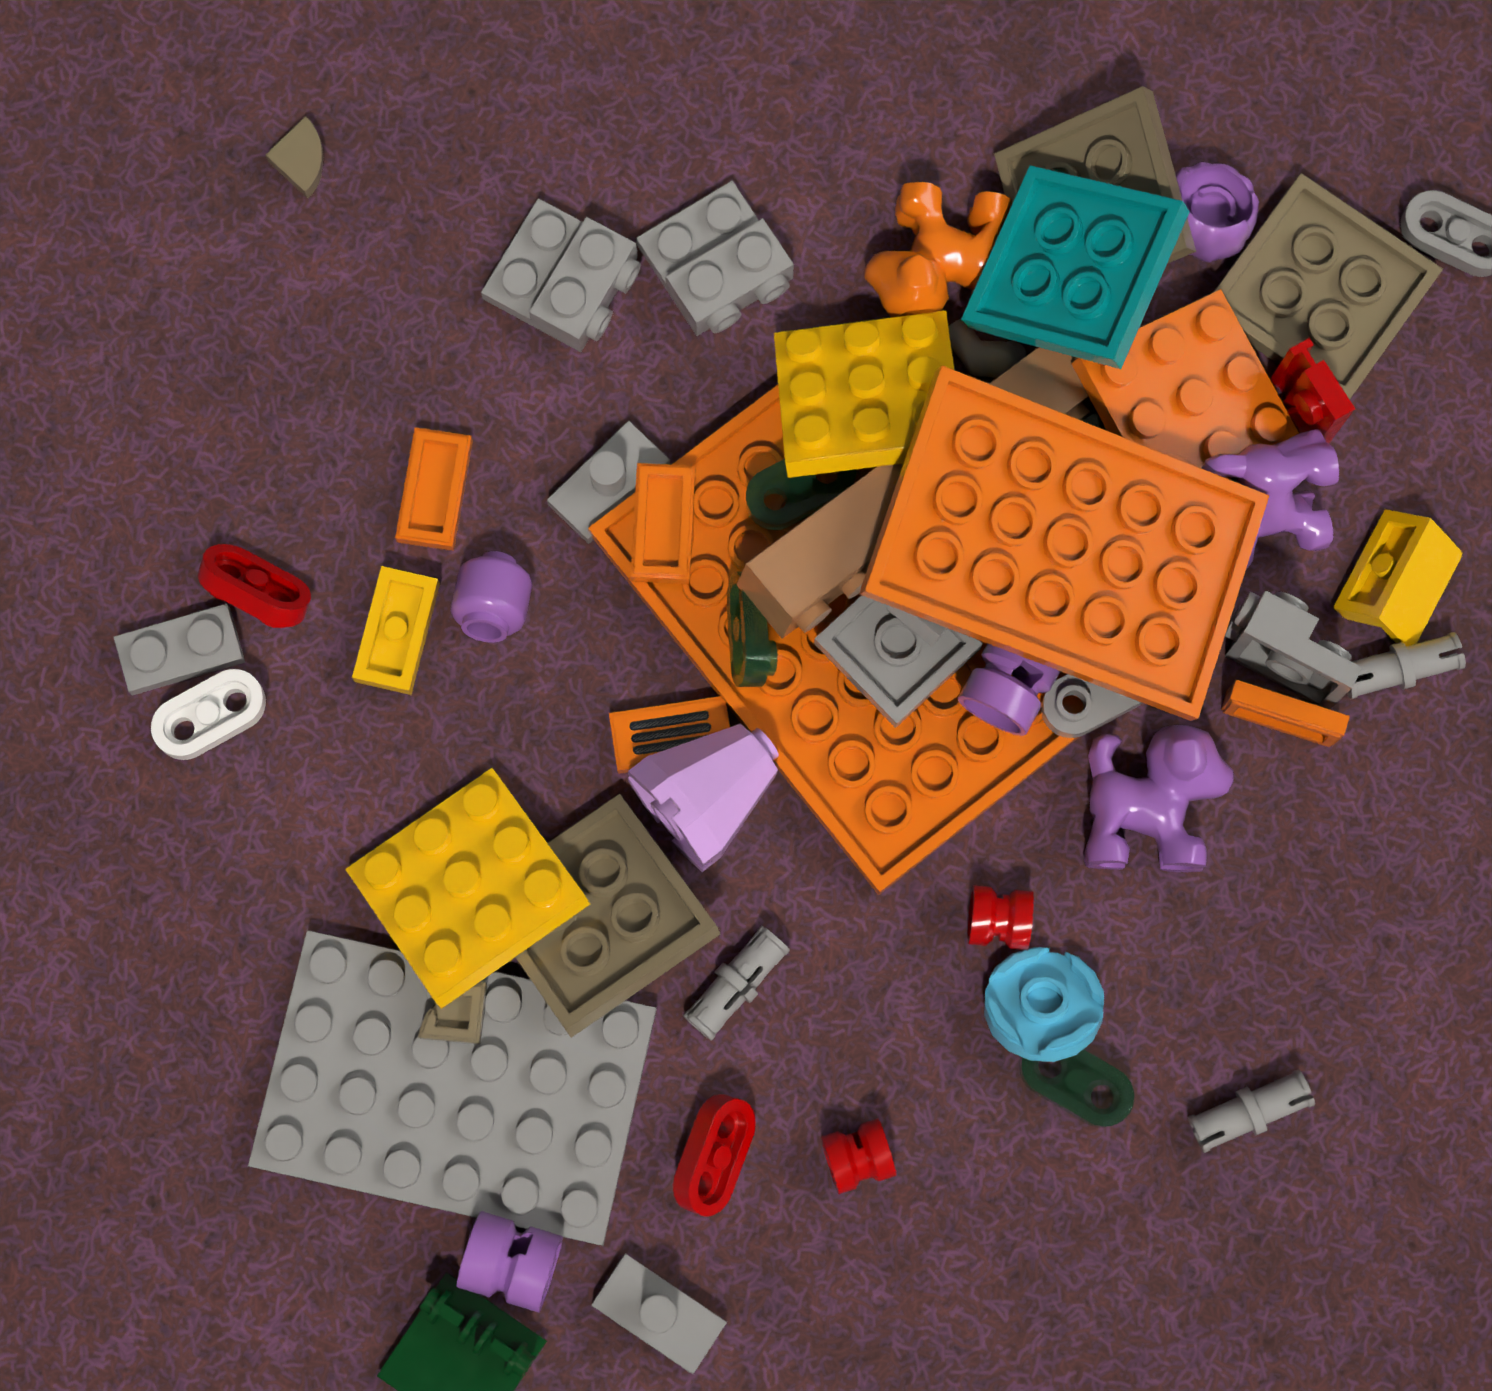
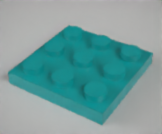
(1075, 266)

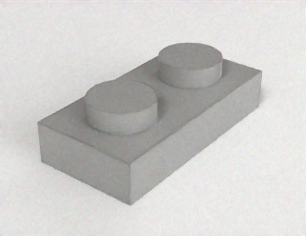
(179, 649)

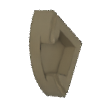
(299, 157)
(459, 1020)

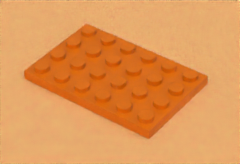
(1065, 544)

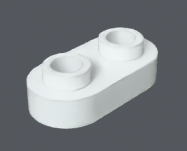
(207, 710)

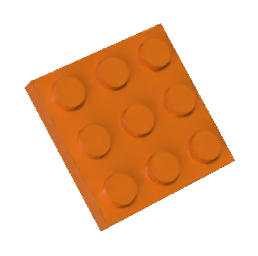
(1189, 387)

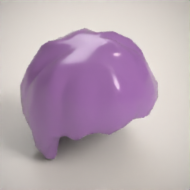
(1220, 208)

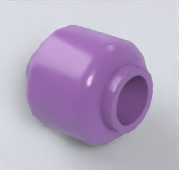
(491, 597)

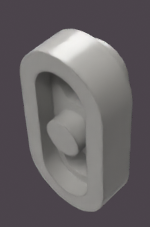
(1457, 229)
(1098, 703)

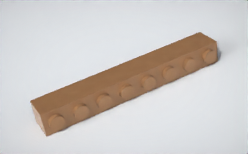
(835, 544)

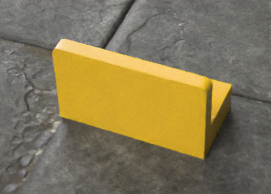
(1400, 576)

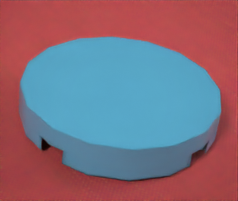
(1043, 1004)

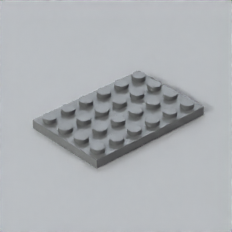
(494, 1127)

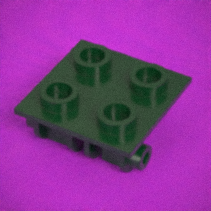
(461, 1345)

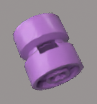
(1005, 699)
(509, 1261)

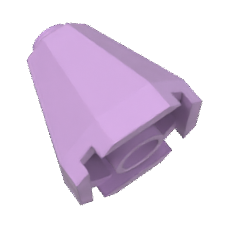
(706, 788)

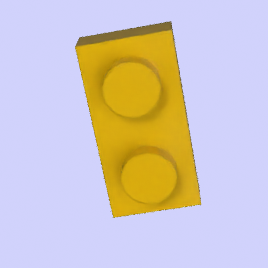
(396, 630)

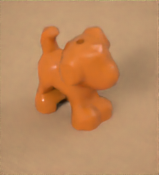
(940, 253)

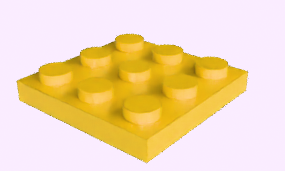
(856, 390)
(467, 887)

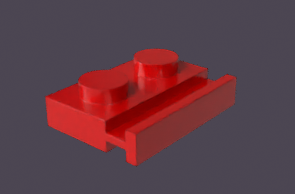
(1311, 392)

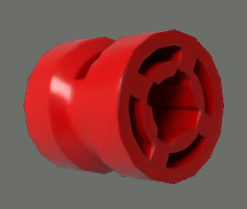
(1004, 917)
(858, 1156)

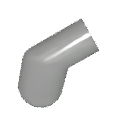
(983, 357)

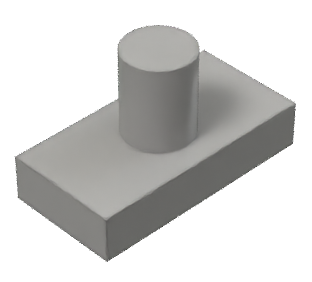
(604, 479)
(659, 1313)

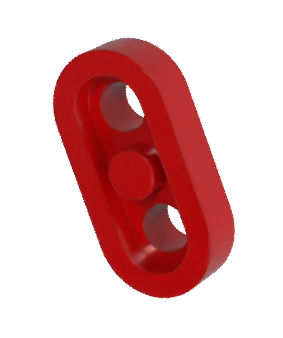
(254, 585)
(714, 1155)

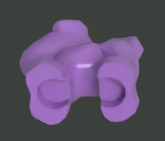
(1277, 472)
(1180, 769)

